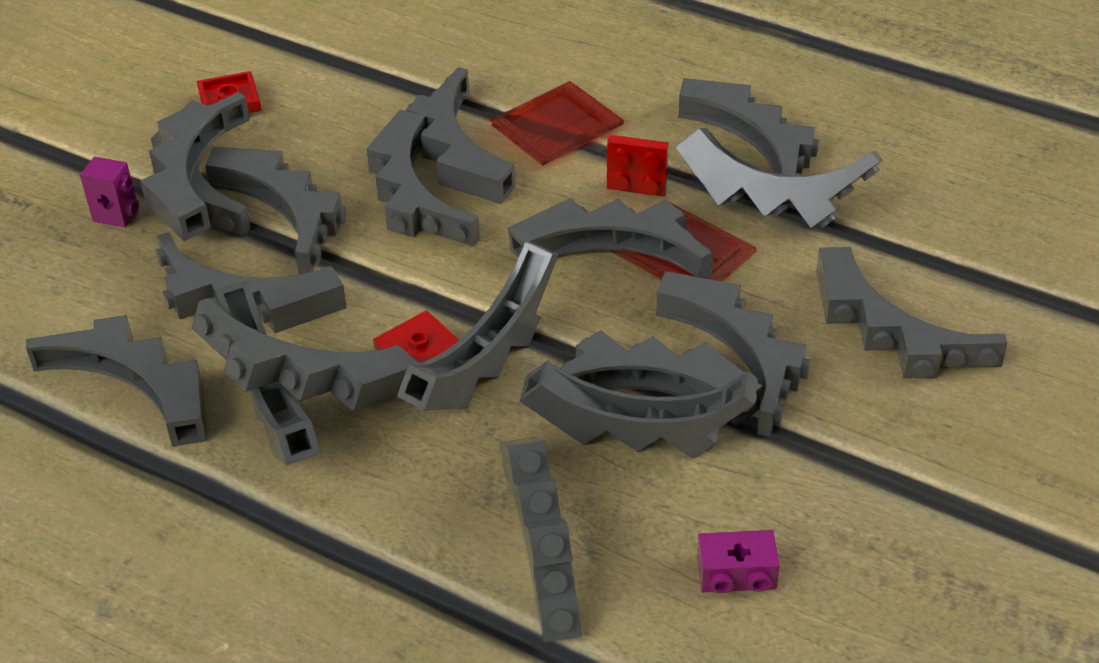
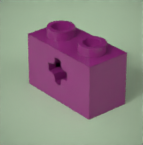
(109, 192)
(737, 561)

